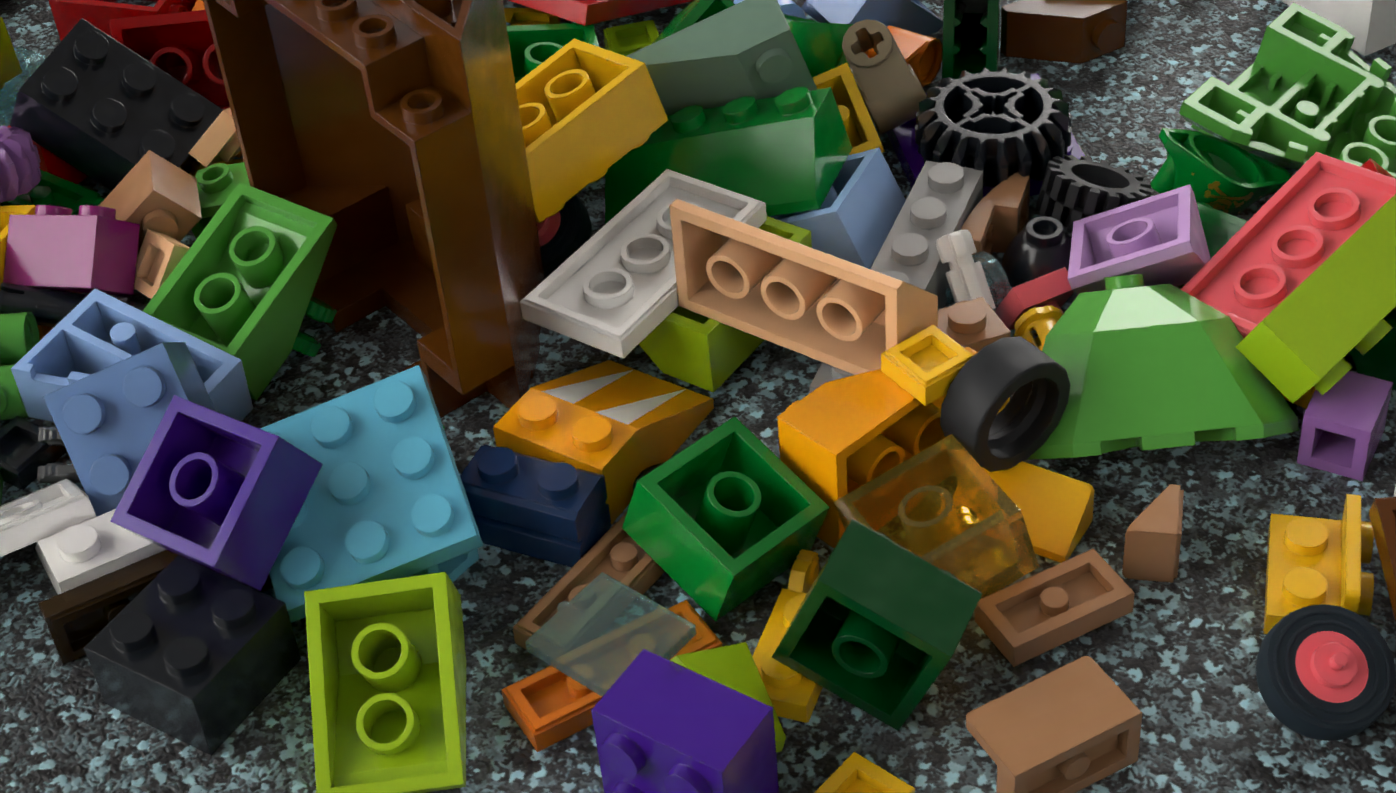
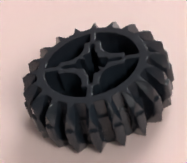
(994, 124)

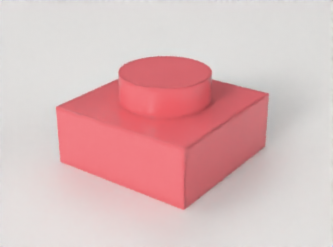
(1042, 291)

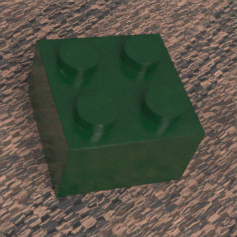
(877, 625)

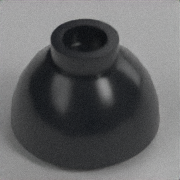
(1037, 251)

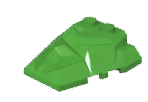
(1303, 98)

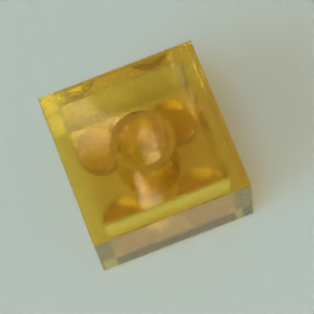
(947, 515)

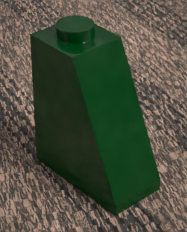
(970, 36)

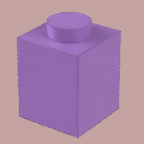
(1345, 425)

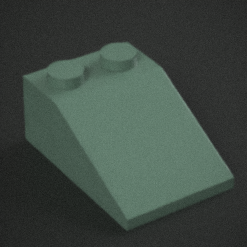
(726, 58)

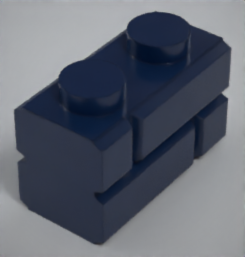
(536, 505)

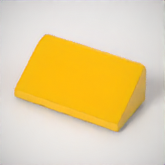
(1052, 506)

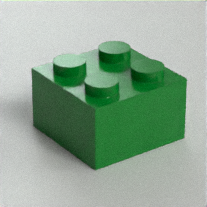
(724, 517)

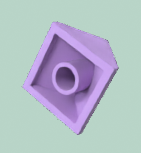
(1150, 237)

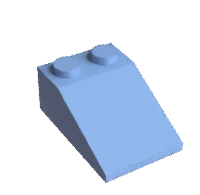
(855, 211)

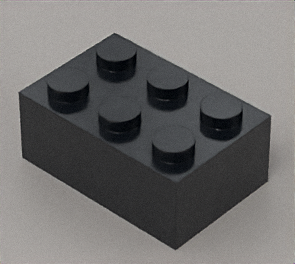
(109, 107)

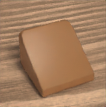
(1155, 539)

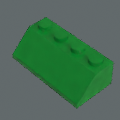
(766, 149)

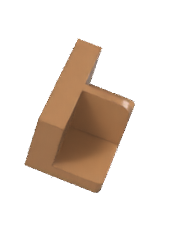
(1059, 731)

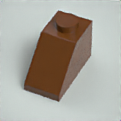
(1062, 29)

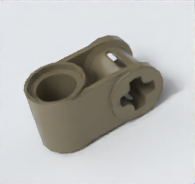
(884, 81)

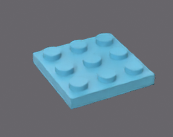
(382, 497)

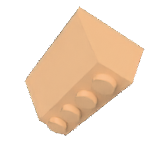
(792, 291)

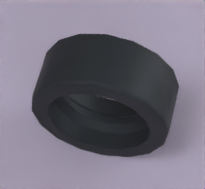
(983, 387)

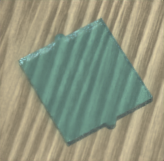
(605, 631)

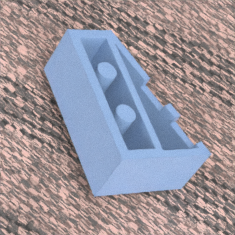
(109, 331)

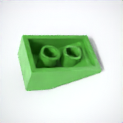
(248, 280)

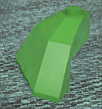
(1155, 374)

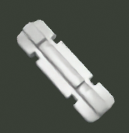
(966, 277)

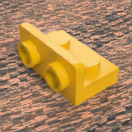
(1318, 563)

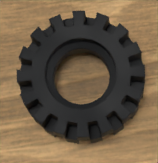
(1085, 188)

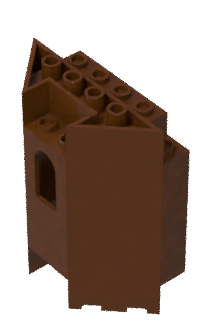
(417, 150)

